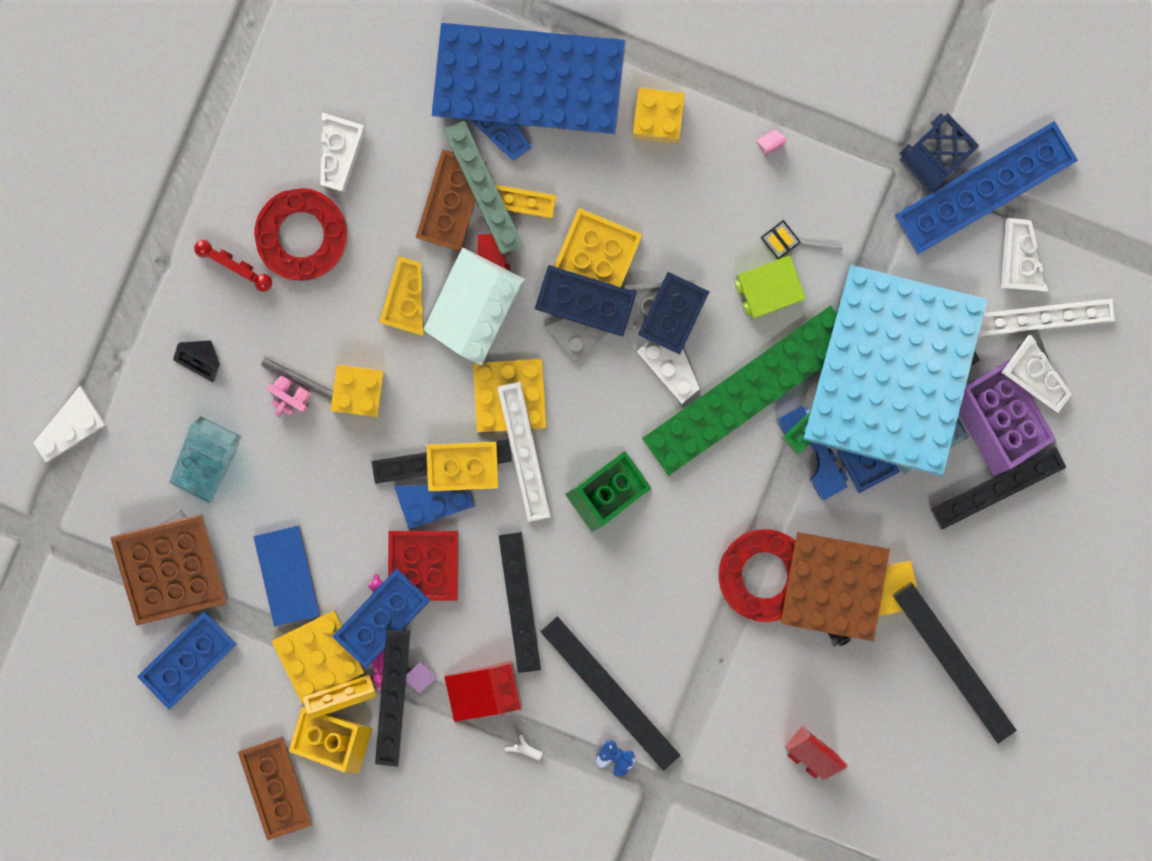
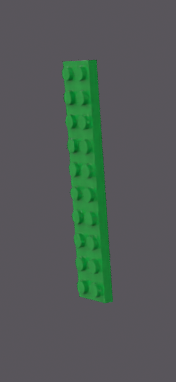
(742, 394)

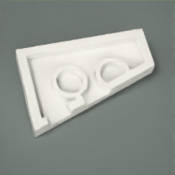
(340, 148)
(1020, 258)
(671, 370)

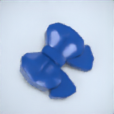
(623, 759)

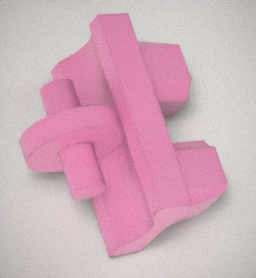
(280, 390)

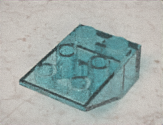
(204, 458)

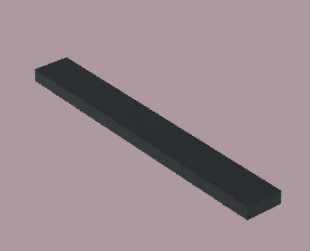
(954, 662)
(610, 693)

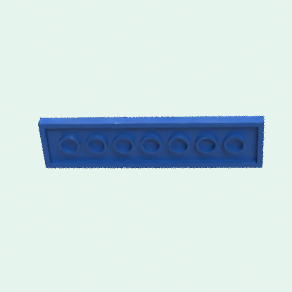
(985, 187)

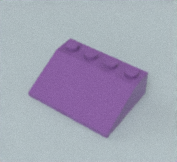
(1003, 420)

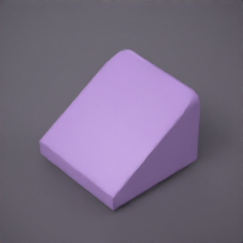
(420, 677)

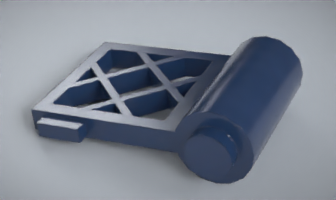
(925, 165)

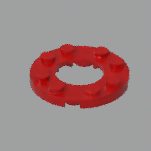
(287, 204)
(731, 569)

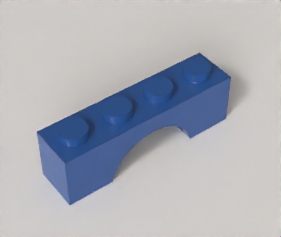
(827, 477)

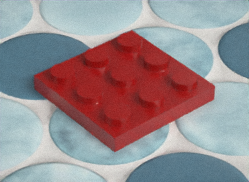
(427, 561)

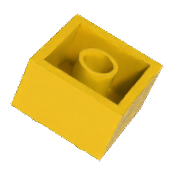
(658, 115)
(357, 391)

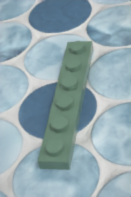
(483, 188)

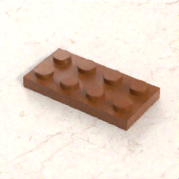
(447, 206)
(275, 788)

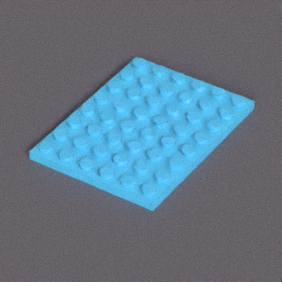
(895, 370)

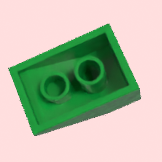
(608, 491)

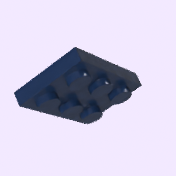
(673, 313)

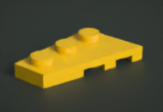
(404, 298)

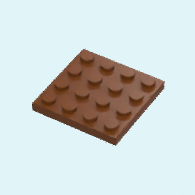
(169, 569)
(835, 586)

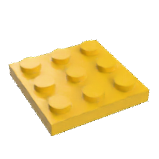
(598, 248)
(487, 399)
(315, 658)

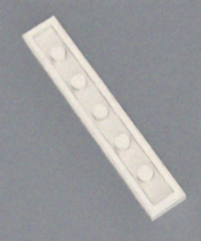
(1047, 317)
(524, 451)

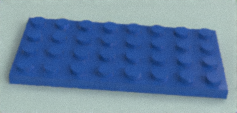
(528, 78)

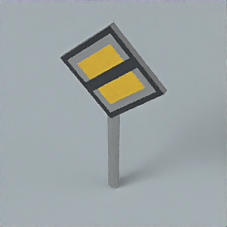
(782, 240)

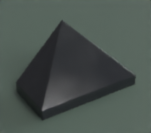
(198, 357)

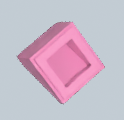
(771, 142)

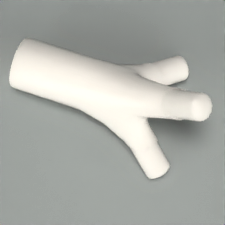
(525, 749)

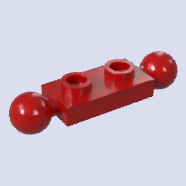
(261, 282)

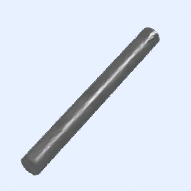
(297, 378)

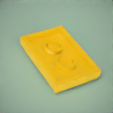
(462, 466)

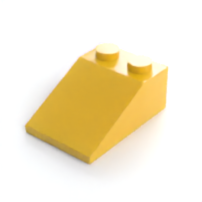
(331, 741)

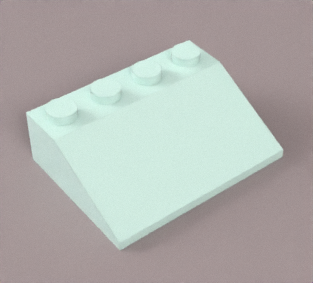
(473, 306)

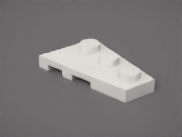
(1034, 374)
(70, 426)

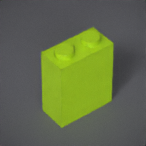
(769, 287)

